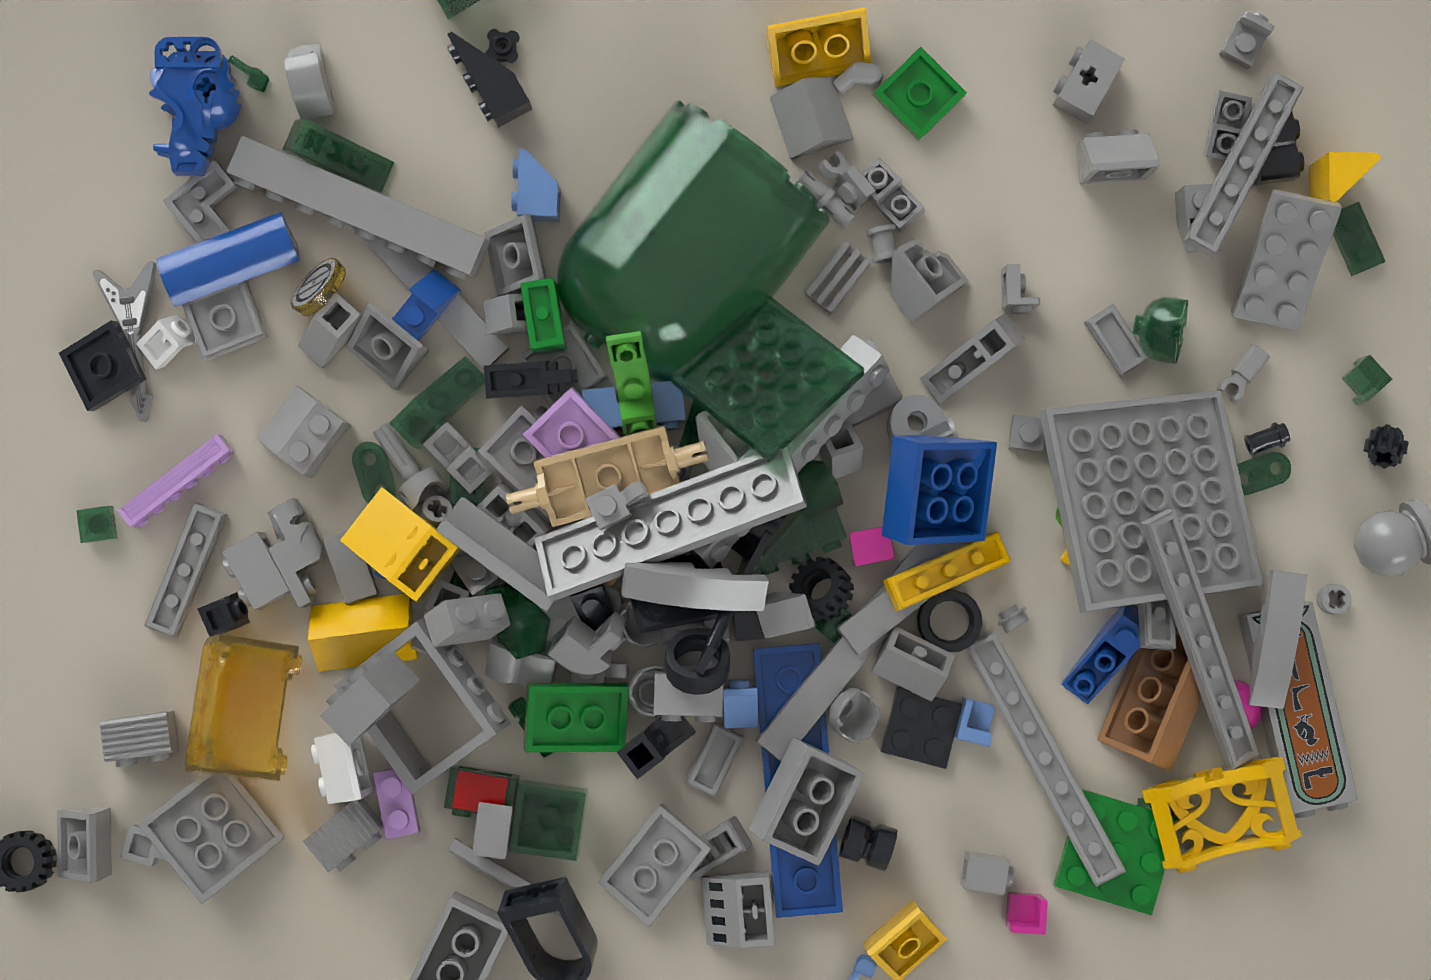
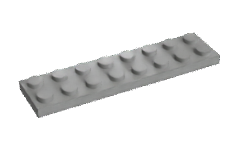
(671, 523)

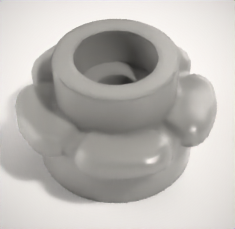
(1012, 618)

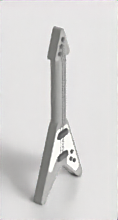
(130, 311)

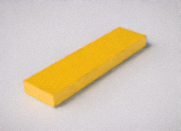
(946, 571)

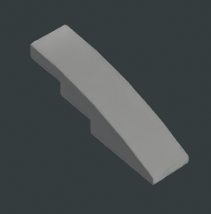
(694, 588)
(1277, 639)

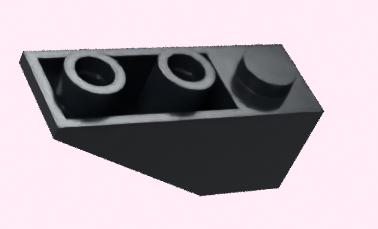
(496, 84)

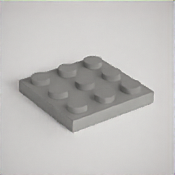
(211, 833)

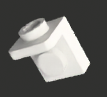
(166, 340)

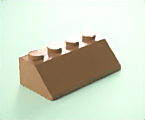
(1153, 706)

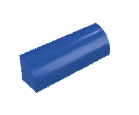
(228, 259)

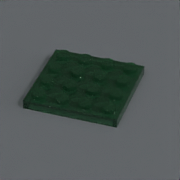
(767, 376)

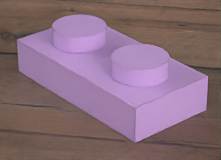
(396, 805)

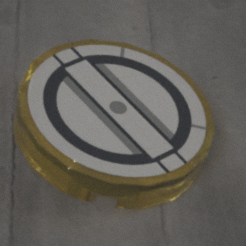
(311, 292)

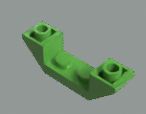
(632, 382)

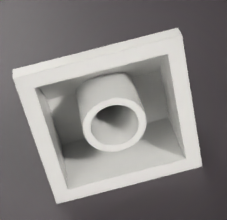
(342, 768)

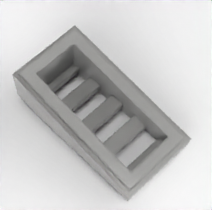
(739, 838)

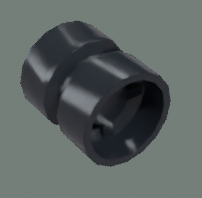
(868, 842)

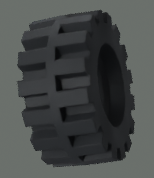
(836, 596)
(42, 861)

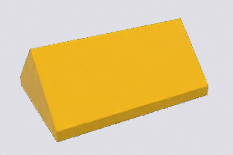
(817, 46)
(353, 632)

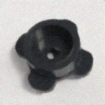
(509, 53)

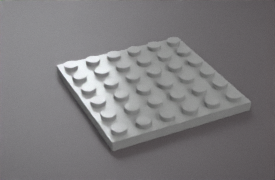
(1132, 462)

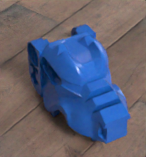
(183, 86)

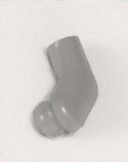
(859, 73)

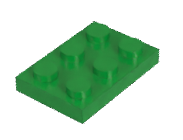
(575, 717)

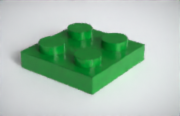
(919, 93)

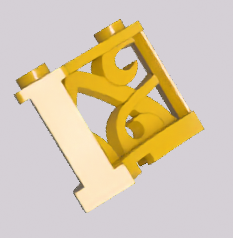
(1254, 778)

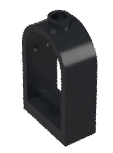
(541, 899)

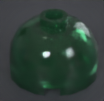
(1162, 328)

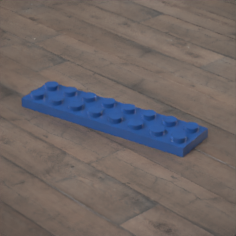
(797, 884)

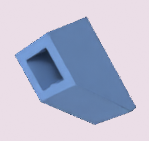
(537, 190)
(740, 704)

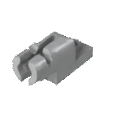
(297, 550)

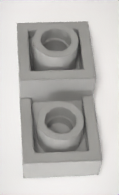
(1226, 123)
(891, 196)

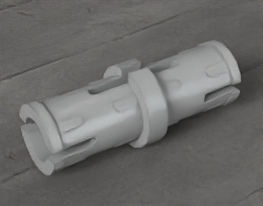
(828, 199)

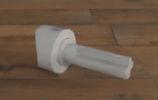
(418, 483)

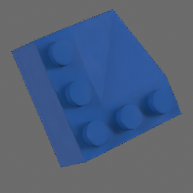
(938, 489)

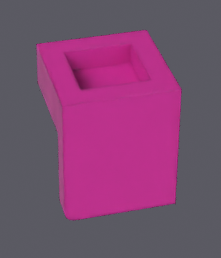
(870, 546)
(1026, 913)

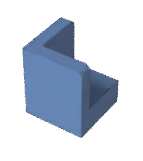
(975, 722)

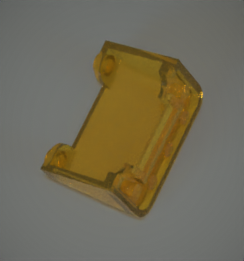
(240, 708)

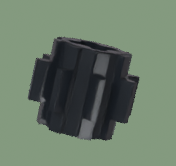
(1386, 446)

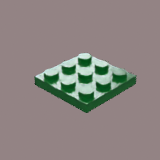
(1138, 846)

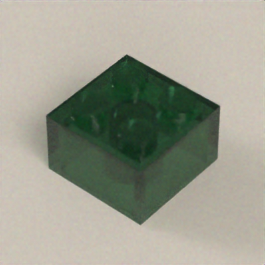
(548, 820)

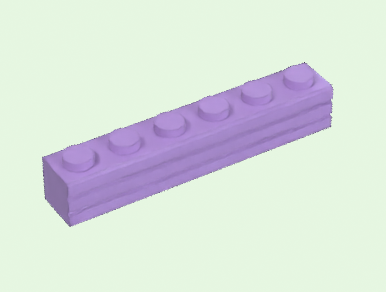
(175, 481)

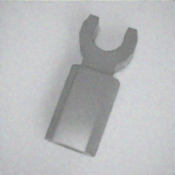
(1245, 370)

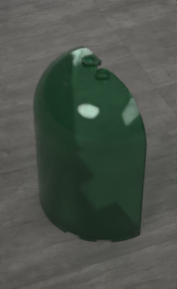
(685, 240)

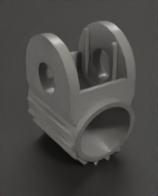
(927, 410)

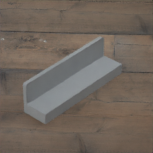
(496, 550)

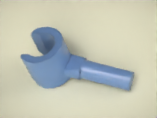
(864, 965)

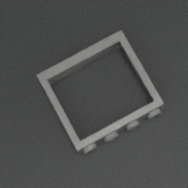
(470, 688)

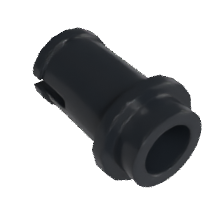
(1268, 438)

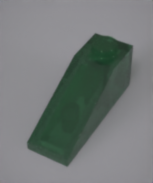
(337, 154)

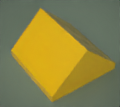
(1338, 172)
(904, 941)

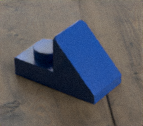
(426, 304)

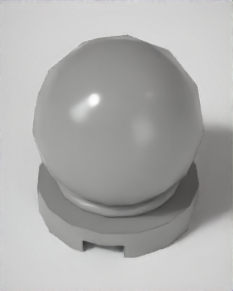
(1395, 541)

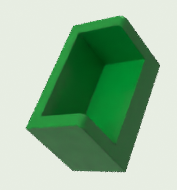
(543, 316)

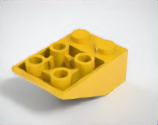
(400, 545)

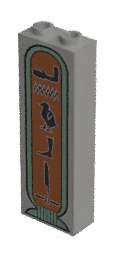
(1309, 725)

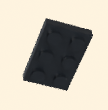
(660, 616)

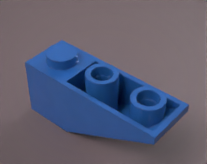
(1105, 654)

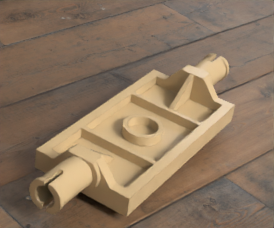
(580, 473)

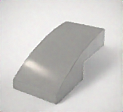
(457, 456)

